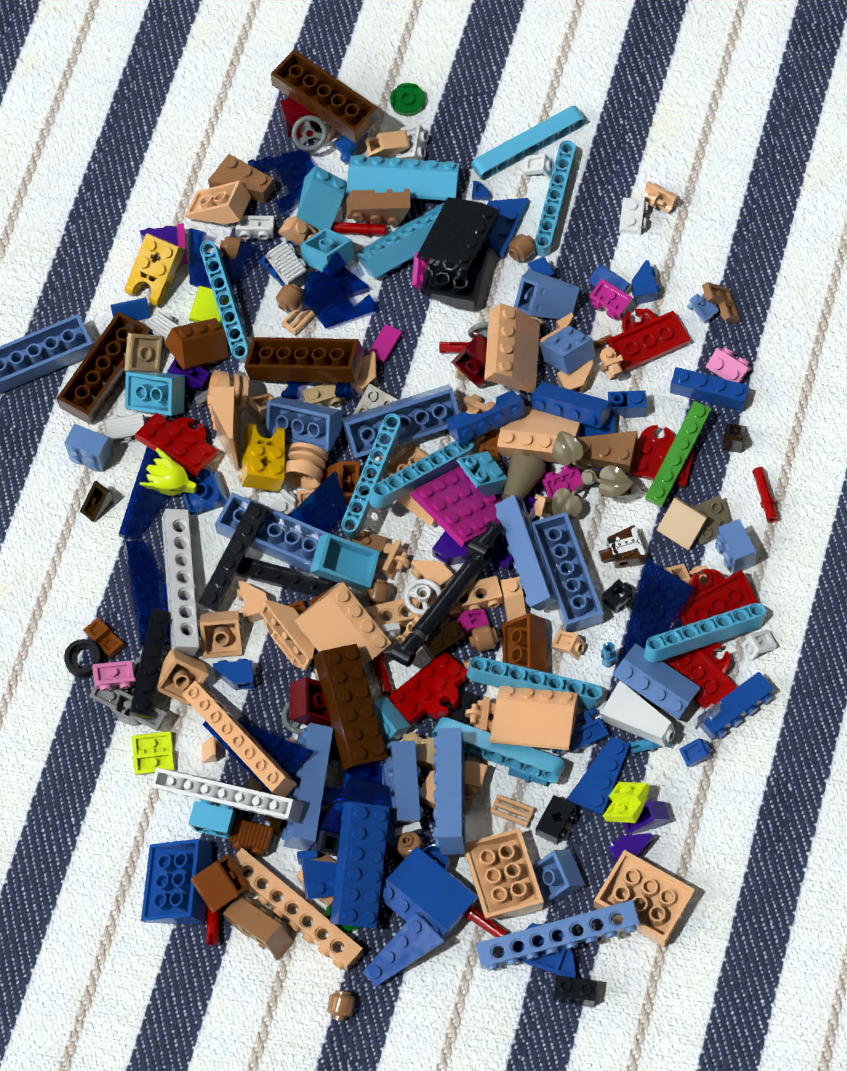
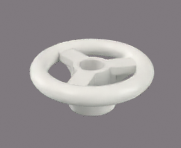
(422, 589)

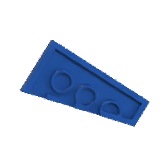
(599, 780)
(319, 878)
(407, 946)

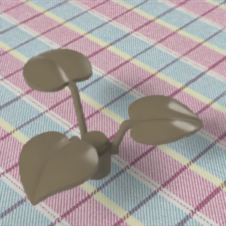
(611, 478)

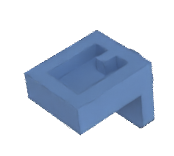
(702, 307)

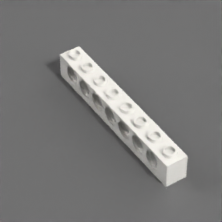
(180, 520)
(227, 794)

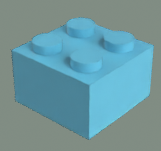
(321, 246)
(212, 819)

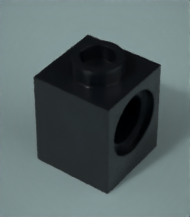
(613, 602)

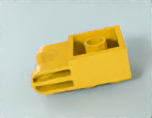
(155, 273)
(263, 459)

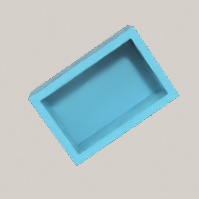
(344, 561)

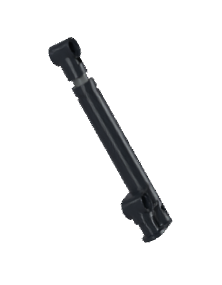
(479, 554)

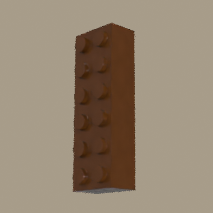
(324, 96)
(304, 359)
(100, 370)
(350, 706)

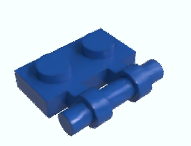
(589, 733)

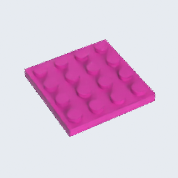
(457, 505)

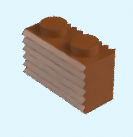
(251, 837)

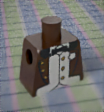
(624, 549)

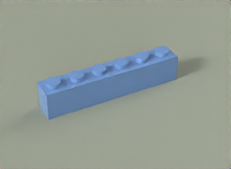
(526, 553)

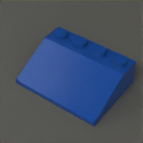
(168, 887)
(430, 890)

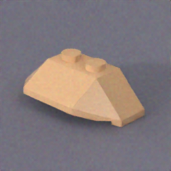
(286, 634)

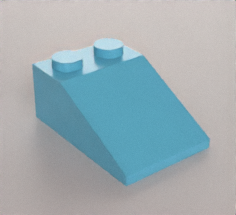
(320, 198)
(155, 392)

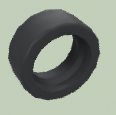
(76, 646)

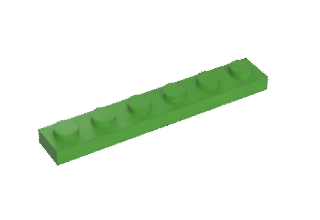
(678, 454)

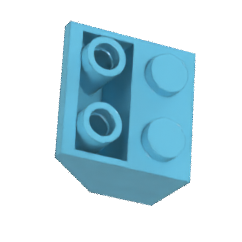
(483, 473)
(390, 720)

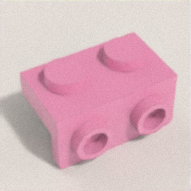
(727, 365)
(113, 675)

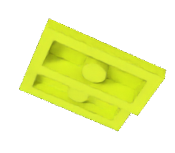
(205, 306)
(152, 752)
(627, 802)

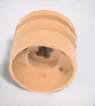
(241, 385)
(305, 465)

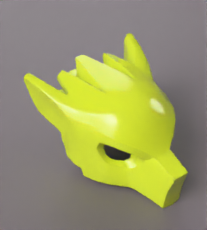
(168, 477)

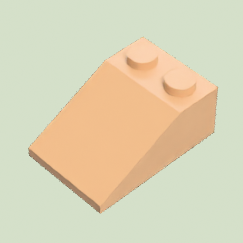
(220, 203)

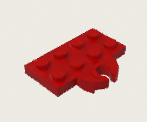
(647, 338)
(178, 441)
(651, 453)
(716, 596)
(705, 672)
(430, 689)

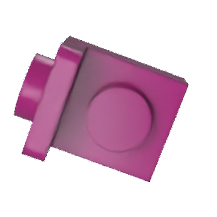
(472, 619)

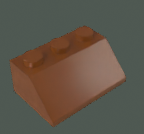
(198, 343)
(525, 642)

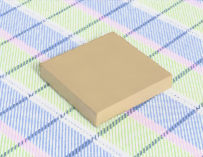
(143, 352)
(682, 523)

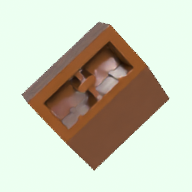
(348, 476)
(220, 882)

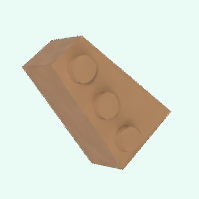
(233, 169)
(378, 207)
(609, 449)
(259, 926)

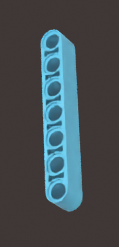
(528, 142)
(555, 205)
(222, 293)
(371, 466)
(418, 473)
(704, 632)
(525, 677)
(512, 756)

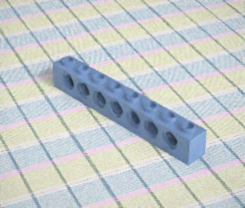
(487, 948)

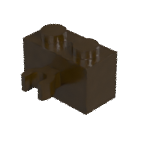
(443, 639)

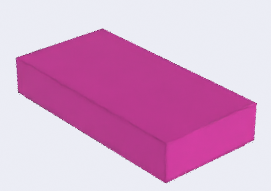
(182, 242)
(385, 343)

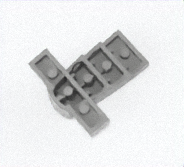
(120, 701)

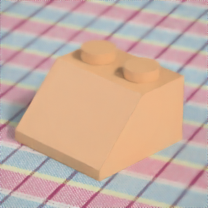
(221, 634)
(178, 673)

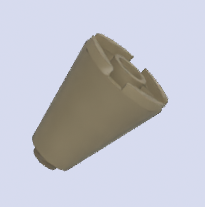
(523, 474)

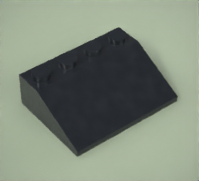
(459, 235)
(454, 289)

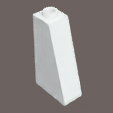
(635, 715)

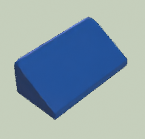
(609, 276)
(135, 309)

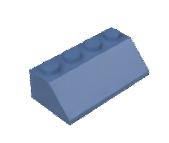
(304, 422)
(656, 682)
(402, 778)

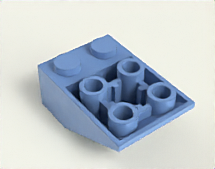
(545, 296)

